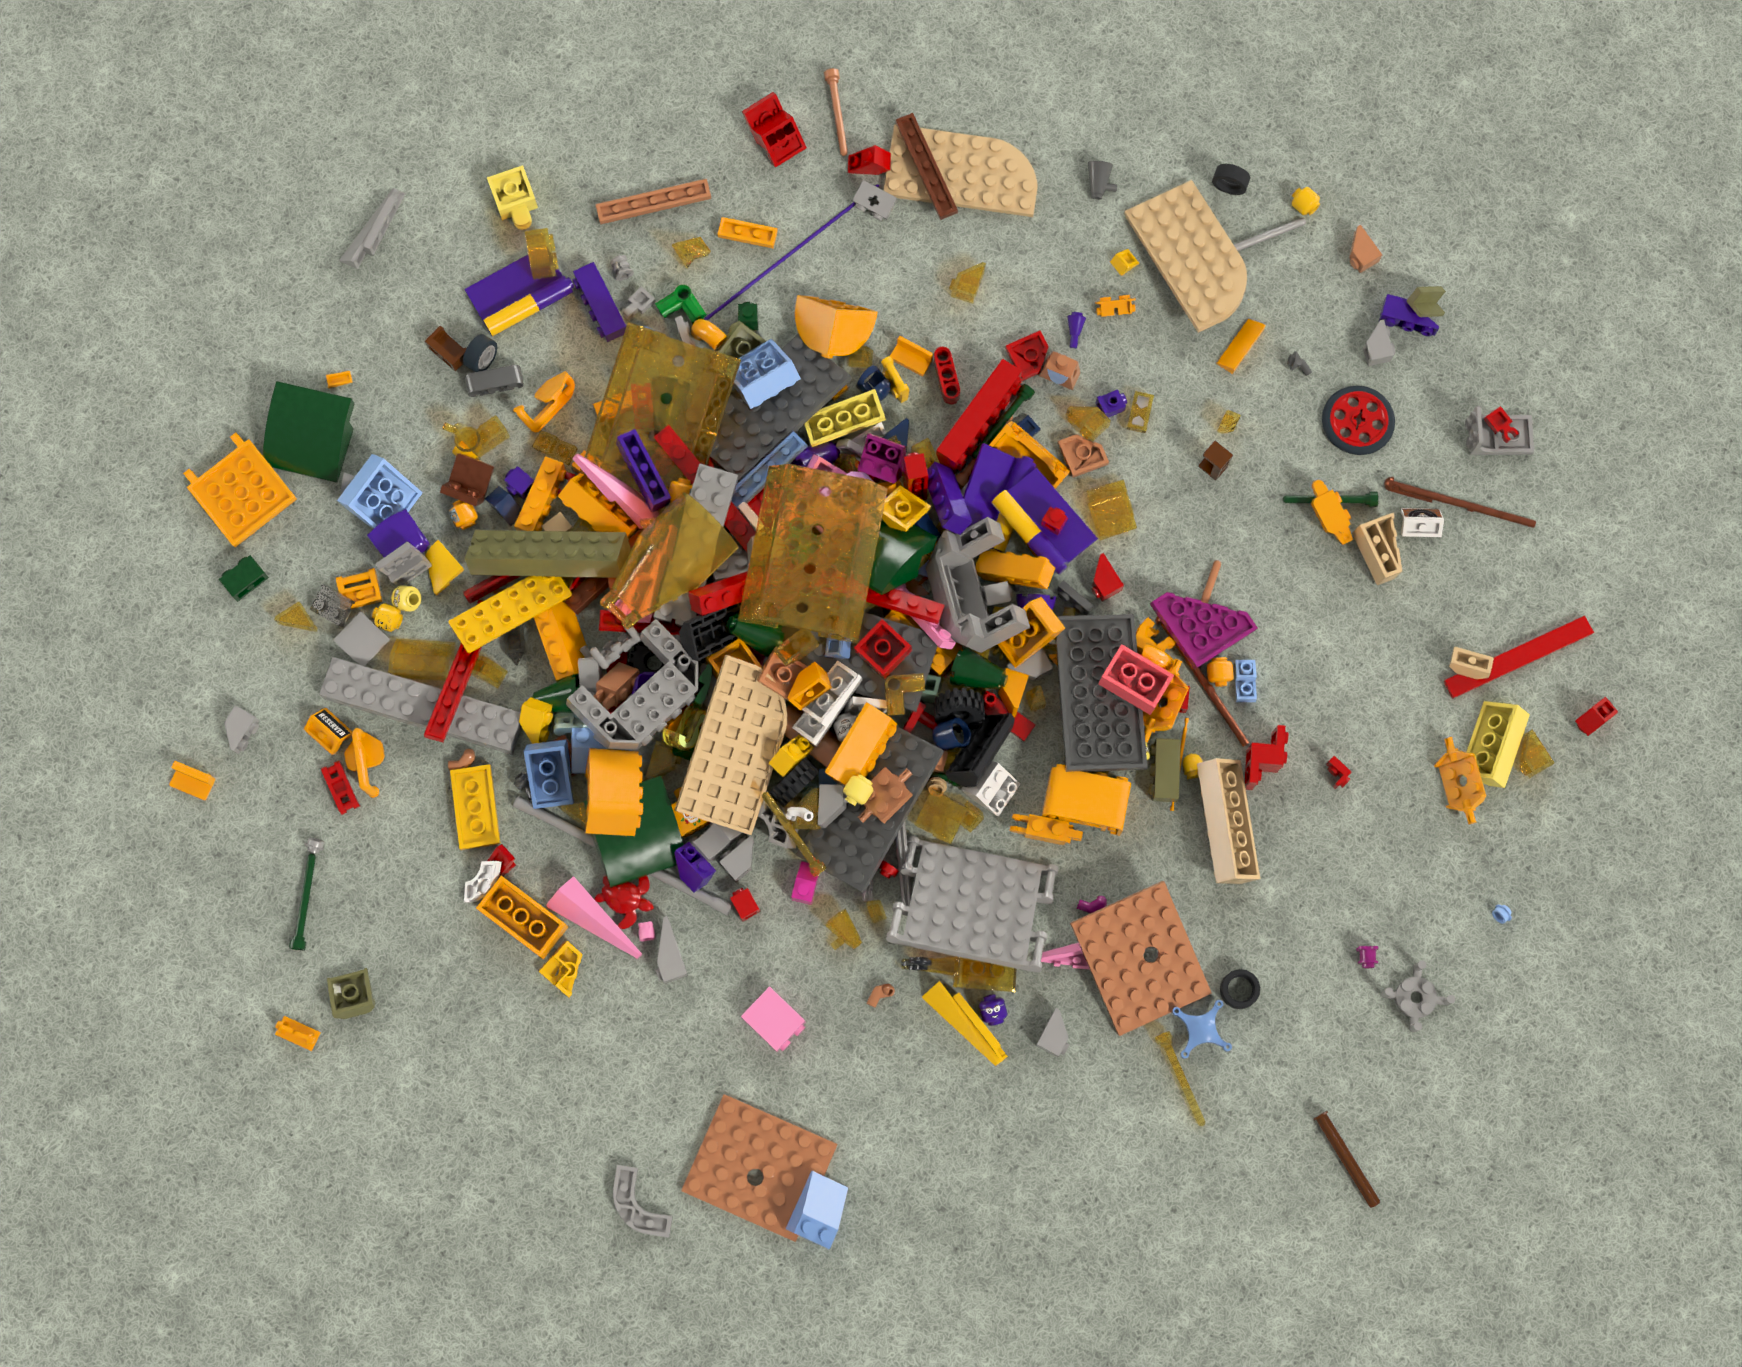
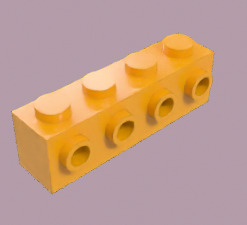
(541, 495)
(1015, 569)

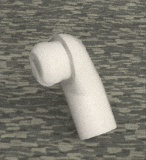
(802, 812)

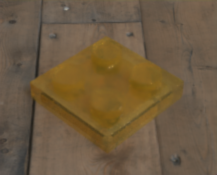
(1112, 515)

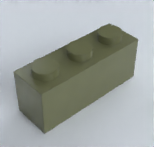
(1165, 770)

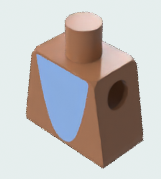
(1061, 370)

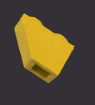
(535, 719)
(791, 755)

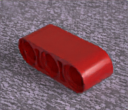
(943, 367)

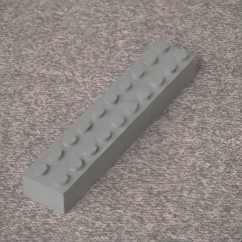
(414, 703)

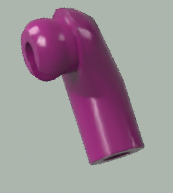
(1093, 906)

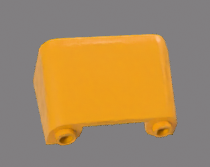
(1019, 443)

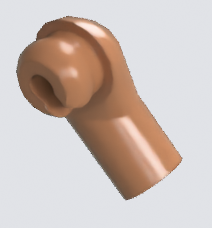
(464, 762)
(880, 991)

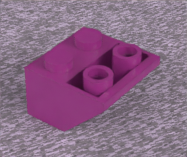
(882, 458)

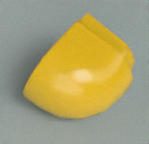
(1190, 765)

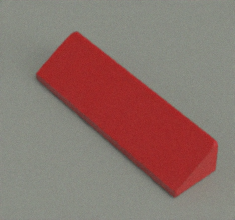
(487, 586)

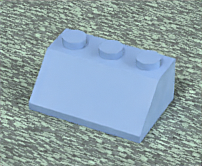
(581, 741)

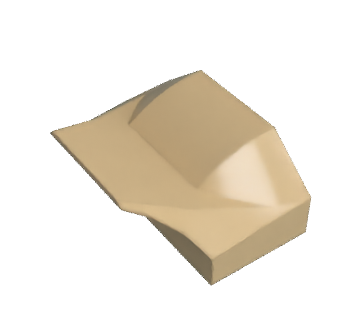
(1471, 663)

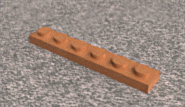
(653, 201)

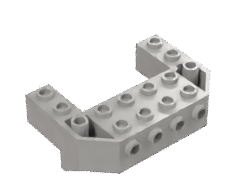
(958, 588)
(651, 704)

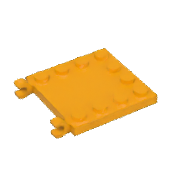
(240, 492)

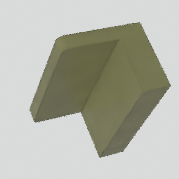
(1425, 301)

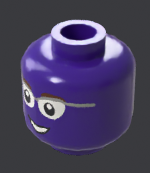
(992, 1010)

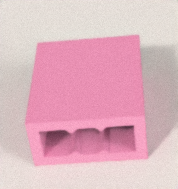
(774, 1020)

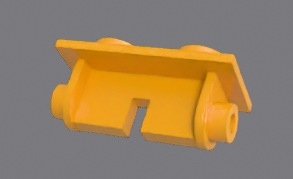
(1123, 306)
(297, 1033)

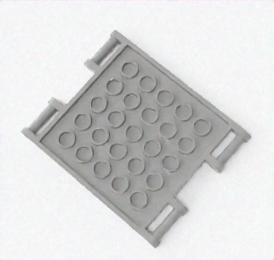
(973, 905)

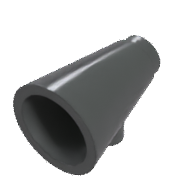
(1098, 178)

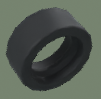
(1231, 179)
(1240, 1004)

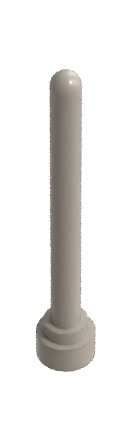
(1270, 234)

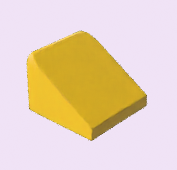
(1124, 261)

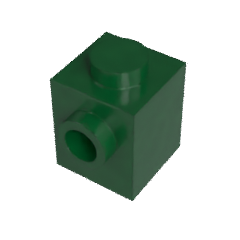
(749, 315)

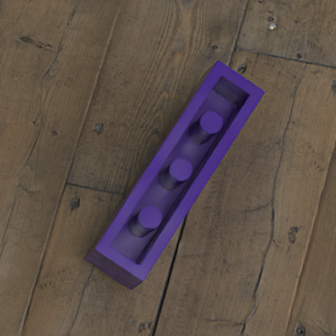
(600, 302)
(643, 470)
(948, 498)

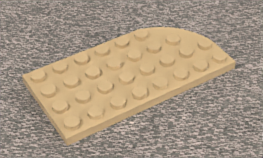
(976, 169)
(1191, 253)
(734, 749)

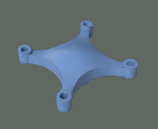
(1201, 1029)

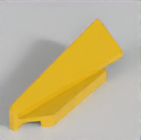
(965, 1021)

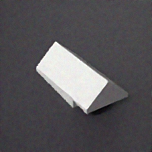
(824, 710)

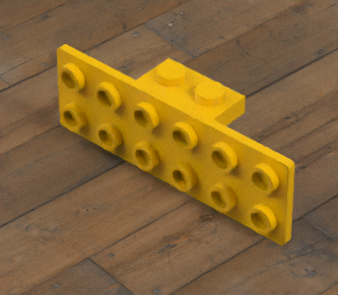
(508, 610)

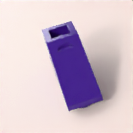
(1399, 313)

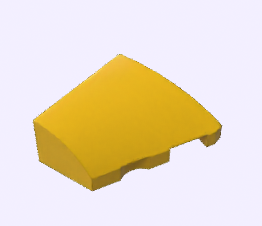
(443, 567)
(567, 961)

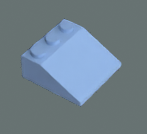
(764, 373)
(378, 492)

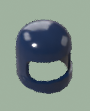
(878, 381)
(944, 736)

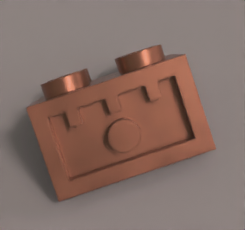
(468, 480)

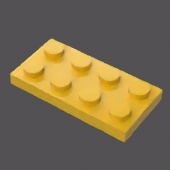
(475, 807)

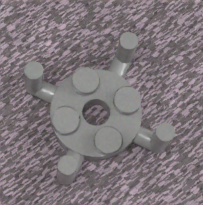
(613, 649)
(1425, 989)

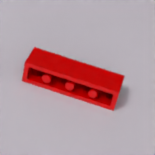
(915, 475)
(718, 594)

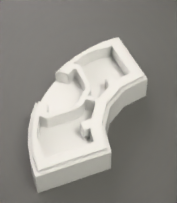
(483, 882)

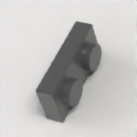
(1067, 593)

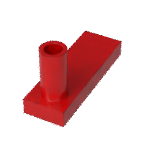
(921, 716)
(1022, 726)

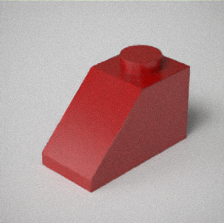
(1105, 581)
(1596, 716)

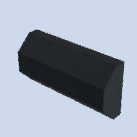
(708, 633)
(978, 754)

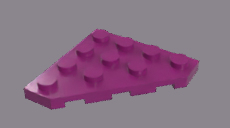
(1200, 627)

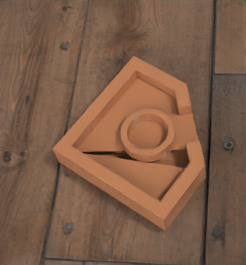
(1082, 455)

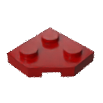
(1028, 354)

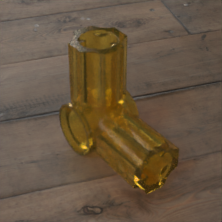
(907, 683)

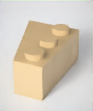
(1379, 548)

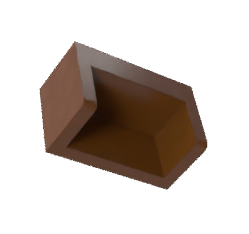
(446, 348)
(1215, 460)

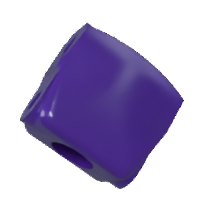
(397, 531)

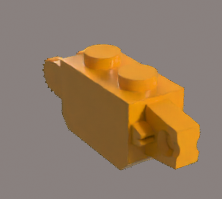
(1330, 512)
(1046, 829)

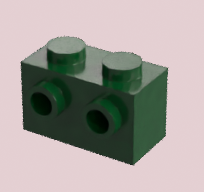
(243, 578)

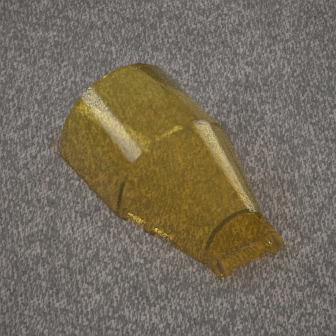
(669, 559)

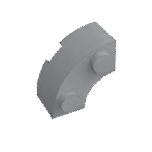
(777, 833)
(714, 841)

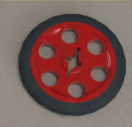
(1352, 444)

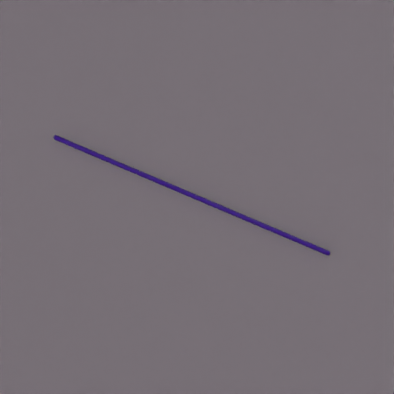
(781, 260)

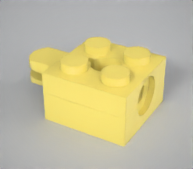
(513, 196)

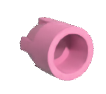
(646, 931)

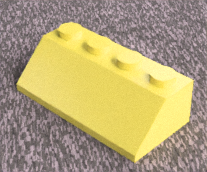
(845, 418)
(1497, 740)

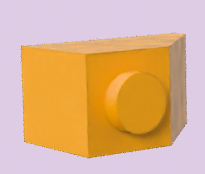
(809, 685)
(1013, 690)

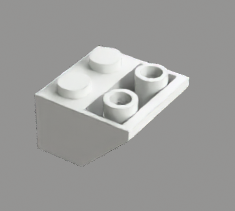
(993, 789)

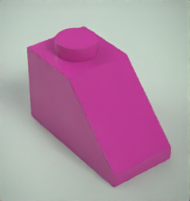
(804, 885)

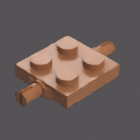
(887, 796)

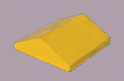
(903, 509)

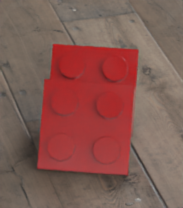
(774, 129)
(1265, 757)

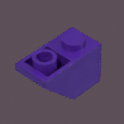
(693, 867)

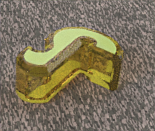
(687, 731)

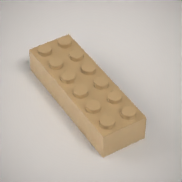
(1228, 821)

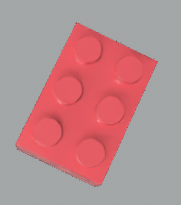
(1136, 679)

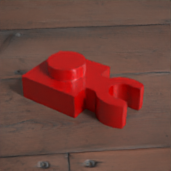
(1499, 422)

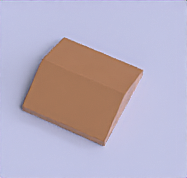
(781, 674)

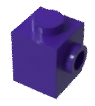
(518, 482)

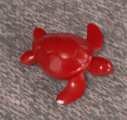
(626, 899)

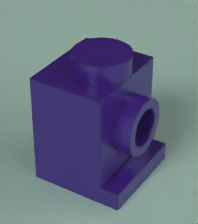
(1109, 409)

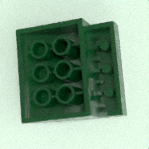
(307, 431)
(898, 556)
(651, 847)

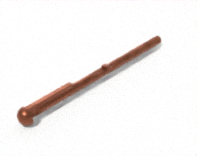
(1426, 495)
(1212, 694)

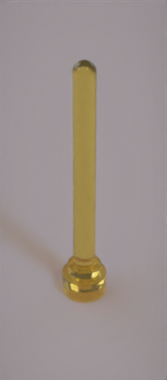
(816, 867)
(1165, 1041)

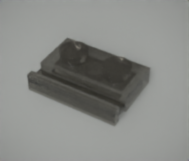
(332, 605)

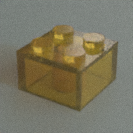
(540, 248)

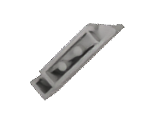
(373, 231)

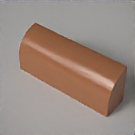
(827, 747)

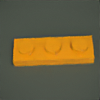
(747, 232)

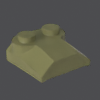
(740, 340)
(351, 994)

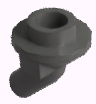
(1295, 361)
(523, 782)

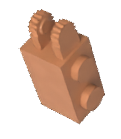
(616, 685)

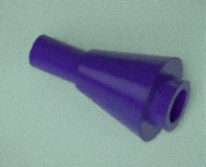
(1076, 323)

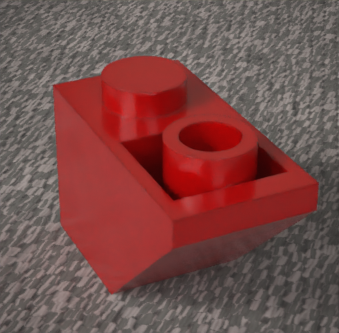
(869, 161)

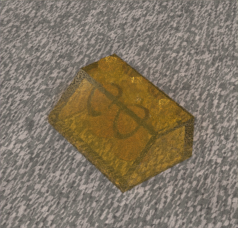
(421, 659)

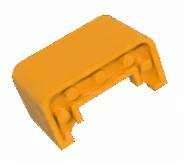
(613, 792)
(1087, 799)

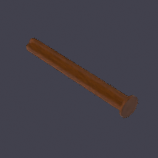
(1347, 1159)

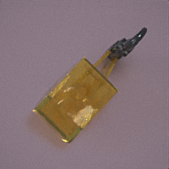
(969, 973)

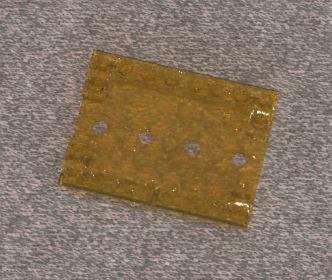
(633, 401)
(840, 554)

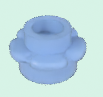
(1502, 913)

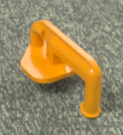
(551, 393)
(362, 754)

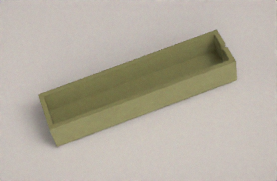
(547, 553)

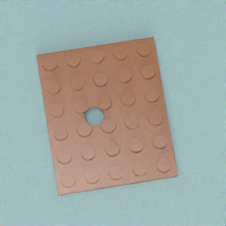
(1114, 951)
(751, 1139)

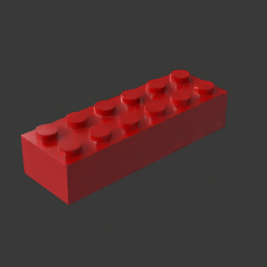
(979, 415)

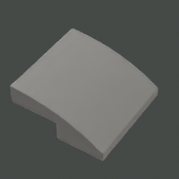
(403, 564)
(361, 639)

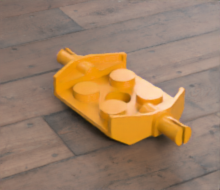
(1164, 717)
(1452, 767)

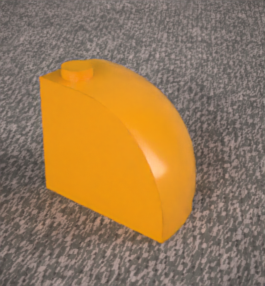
(833, 325)

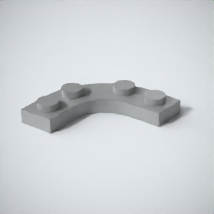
(629, 1209)

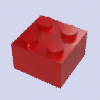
(883, 649)

